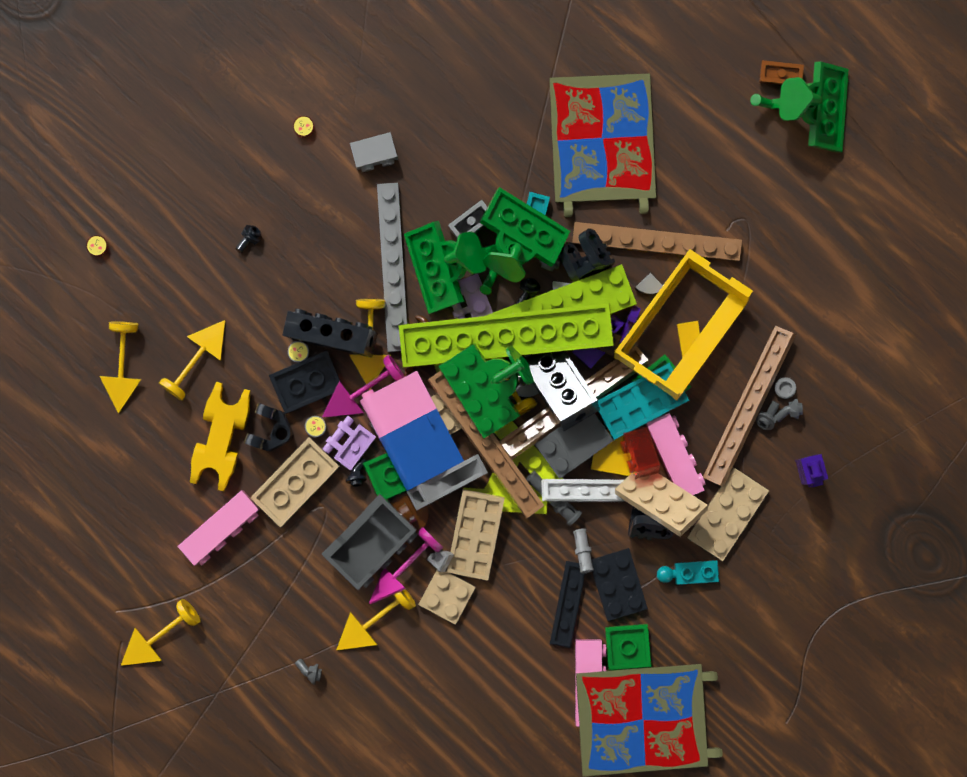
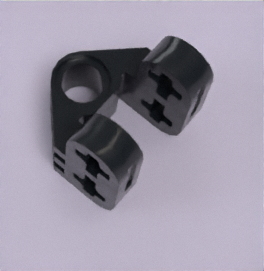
(594, 251)
(275, 442)
(645, 527)

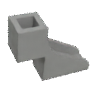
(447, 482)

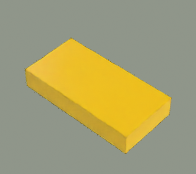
(687, 335)

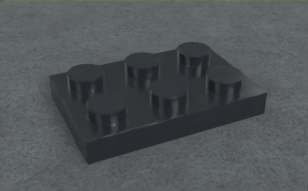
(305, 382)
(618, 584)

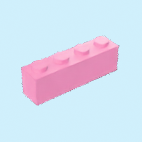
(674, 454)
(218, 528)
(588, 659)

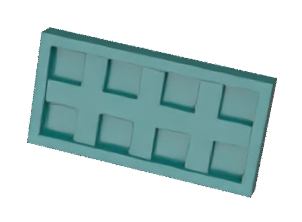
(637, 404)

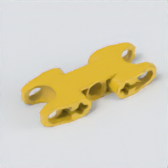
(216, 451)

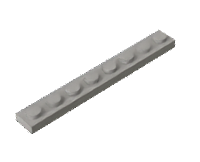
(392, 262)

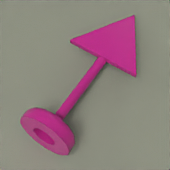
(344, 404)
(388, 583)

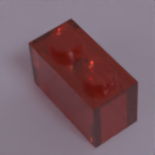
(640, 453)

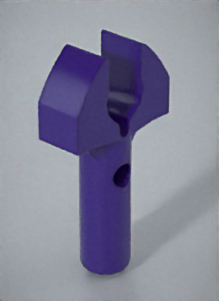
(632, 317)

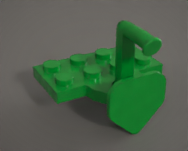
(817, 103)
(523, 230)
(437, 263)
(484, 387)

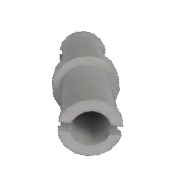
(583, 551)

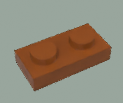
(778, 72)

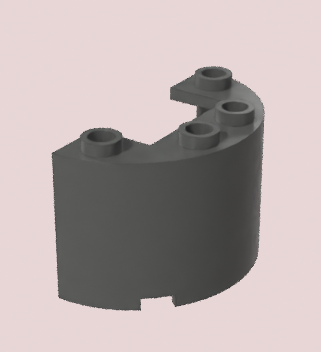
(370, 542)

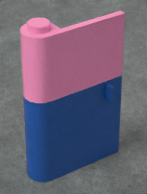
(411, 430)

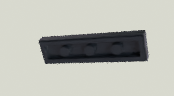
(567, 605)

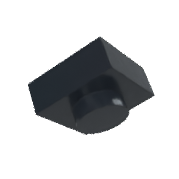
(587, 270)

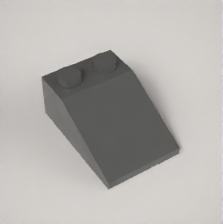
(572, 447)

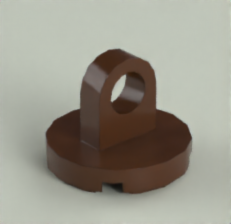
(405, 506)

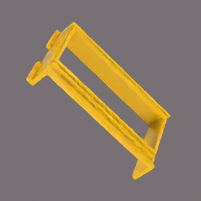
(708, 338)

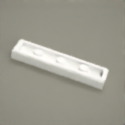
(580, 490)

